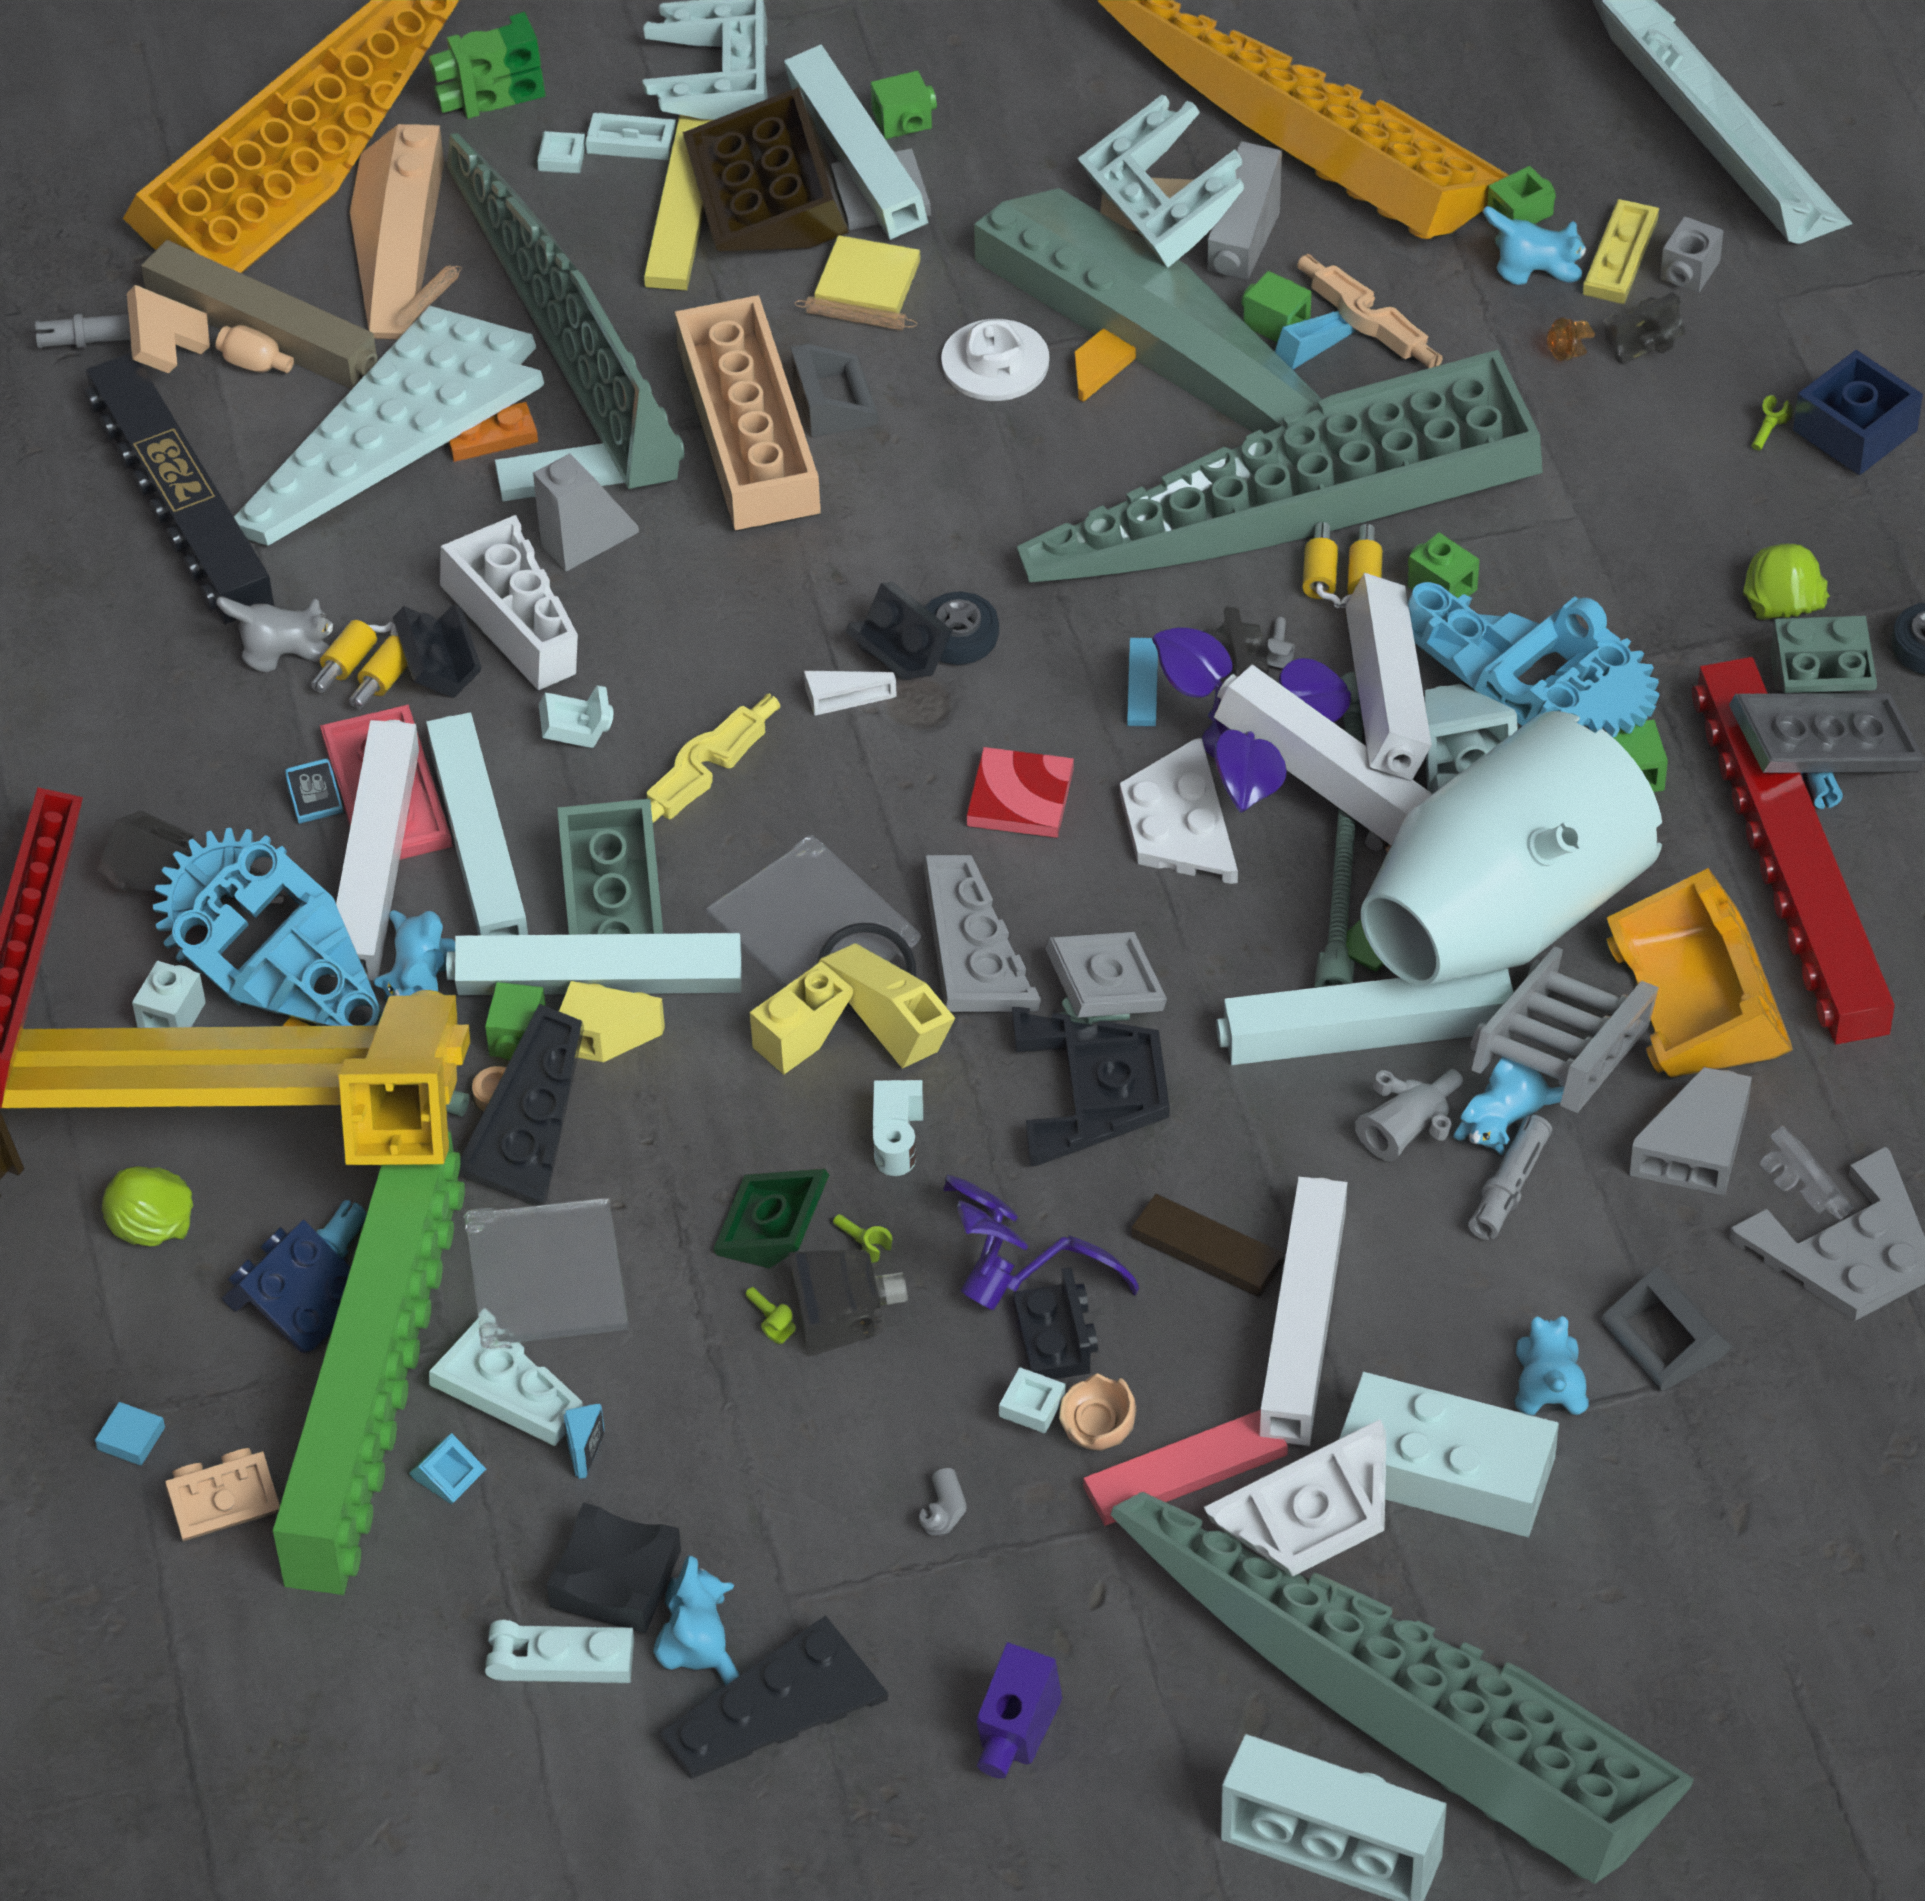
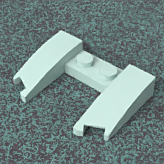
(741, 33)
(1119, 169)

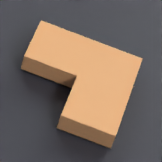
(160, 325)

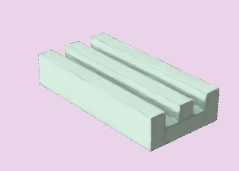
(630, 136)

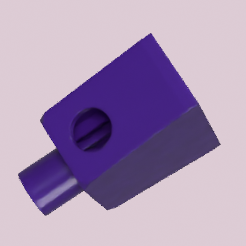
(1017, 1709)

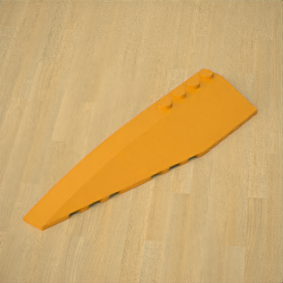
(291, 141)
(1360, 145)

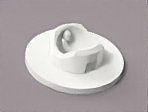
(995, 359)

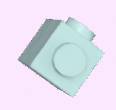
(169, 997)

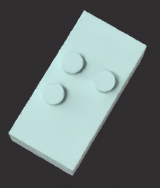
(1458, 1453)
(1332, 1820)

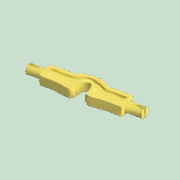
(722, 746)

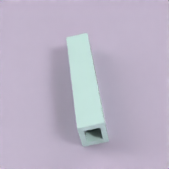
(857, 142)
(476, 826)
(613, 960)
(1358, 1016)

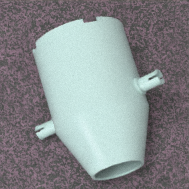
(1512, 853)

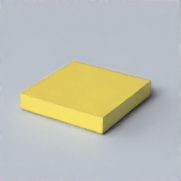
(868, 275)

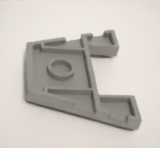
(1859, 1259)

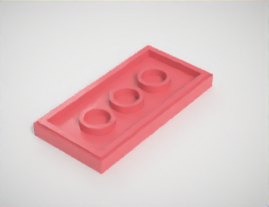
(345, 746)

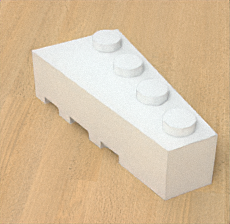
(511, 601)

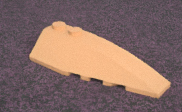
(394, 221)

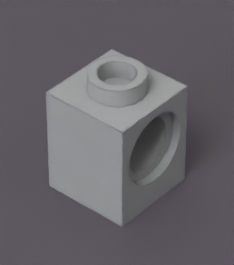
(1691, 254)

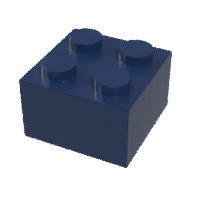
(1857, 412)

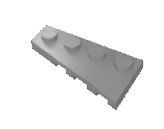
(971, 943)

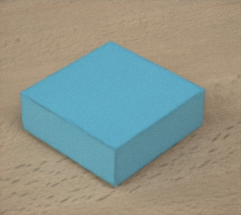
(130, 1433)

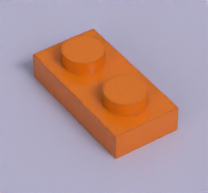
(499, 432)

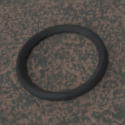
(870, 928)

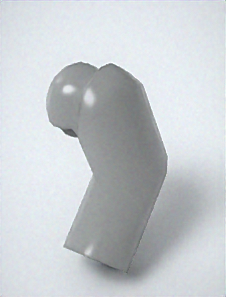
(949, 1507)

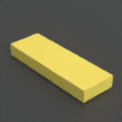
(1621, 251)

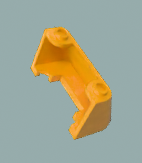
(1711, 985)

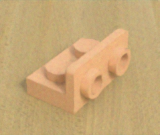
(221, 1494)

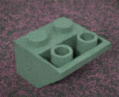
(1822, 655)

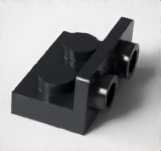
(901, 633)
(438, 650)
(1054, 1328)

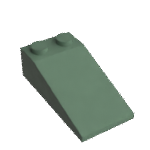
(610, 868)

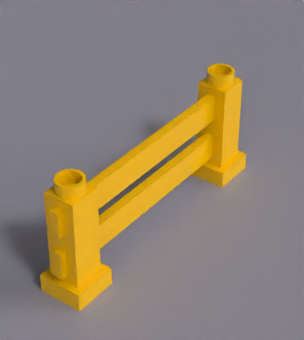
(384, 1075)

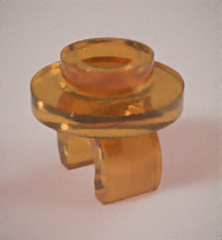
(1566, 336)

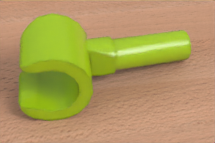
(1771, 420)
(873, 1235)
(778, 1321)

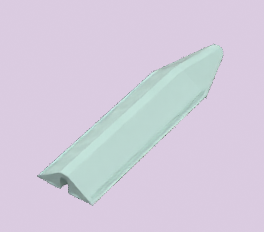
(1721, 119)

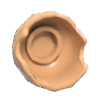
(1098, 1412)

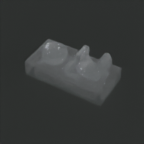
(1799, 1162)

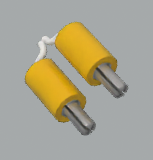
(1322, 559)
(349, 651)

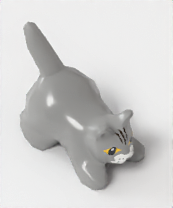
(278, 631)

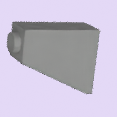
(1247, 223)
(577, 514)
(1695, 1134)

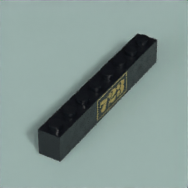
(177, 485)

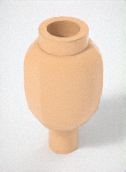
(252, 350)

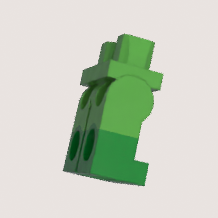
(489, 69)

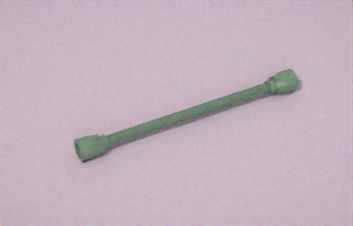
(1335, 965)

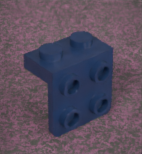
(293, 1285)

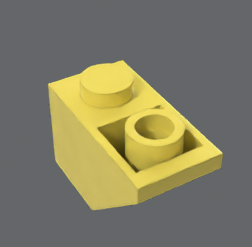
(799, 1017)
(612, 1019)

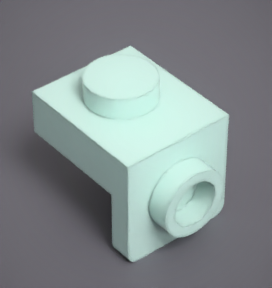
(576, 719)

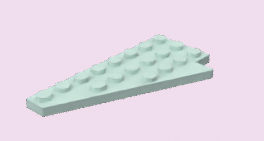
(418, 396)

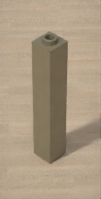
(233, 299)

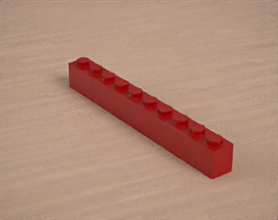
(1798, 866)
(30, 912)

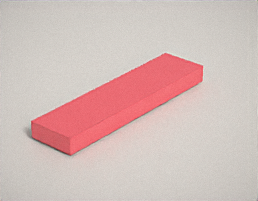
(1185, 1465)

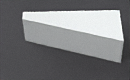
(846, 689)

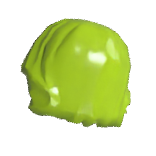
(1785, 582)
(147, 1206)

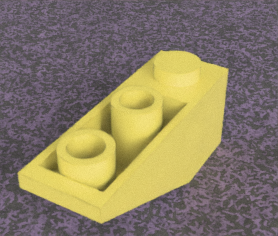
(893, 1004)

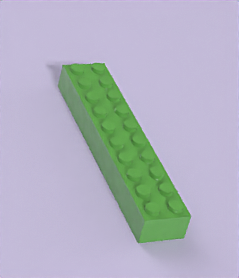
(365, 1374)

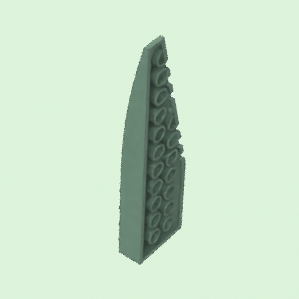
(1116, 282)
(571, 325)
(1337, 465)
(1471, 1726)

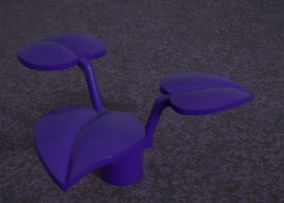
(1246, 765)
(993, 1272)

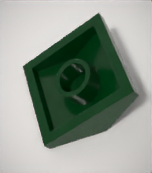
(770, 1216)

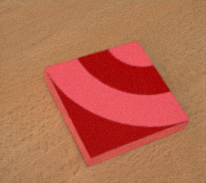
(1020, 792)

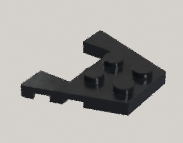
(1113, 1081)

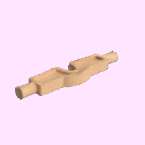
(1354, 307)

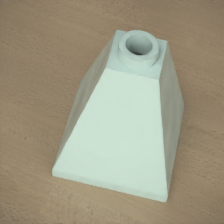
(1463, 728)

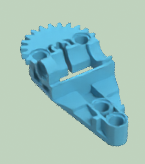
(1490, 652)
(290, 961)

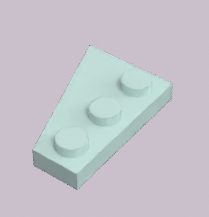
(505, 1386)

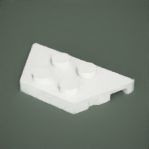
(1178, 816)
(1312, 1504)

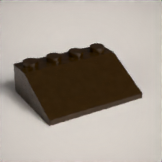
(766, 177)

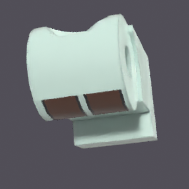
(893, 1137)

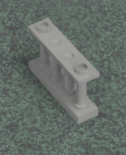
(1594, 1056)

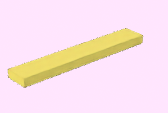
(677, 219)

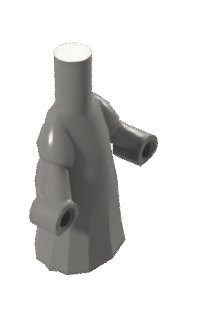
(1401, 1119)

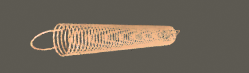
(424, 292)
(857, 307)

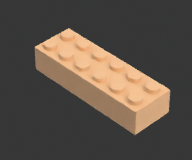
(747, 413)

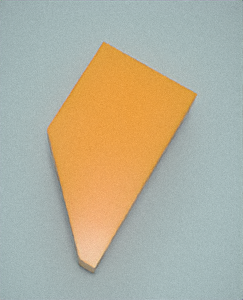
(1100, 361)

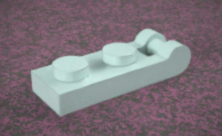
(560, 1653)

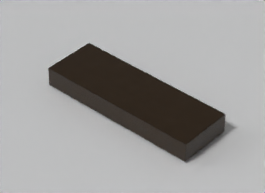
(1207, 1245)

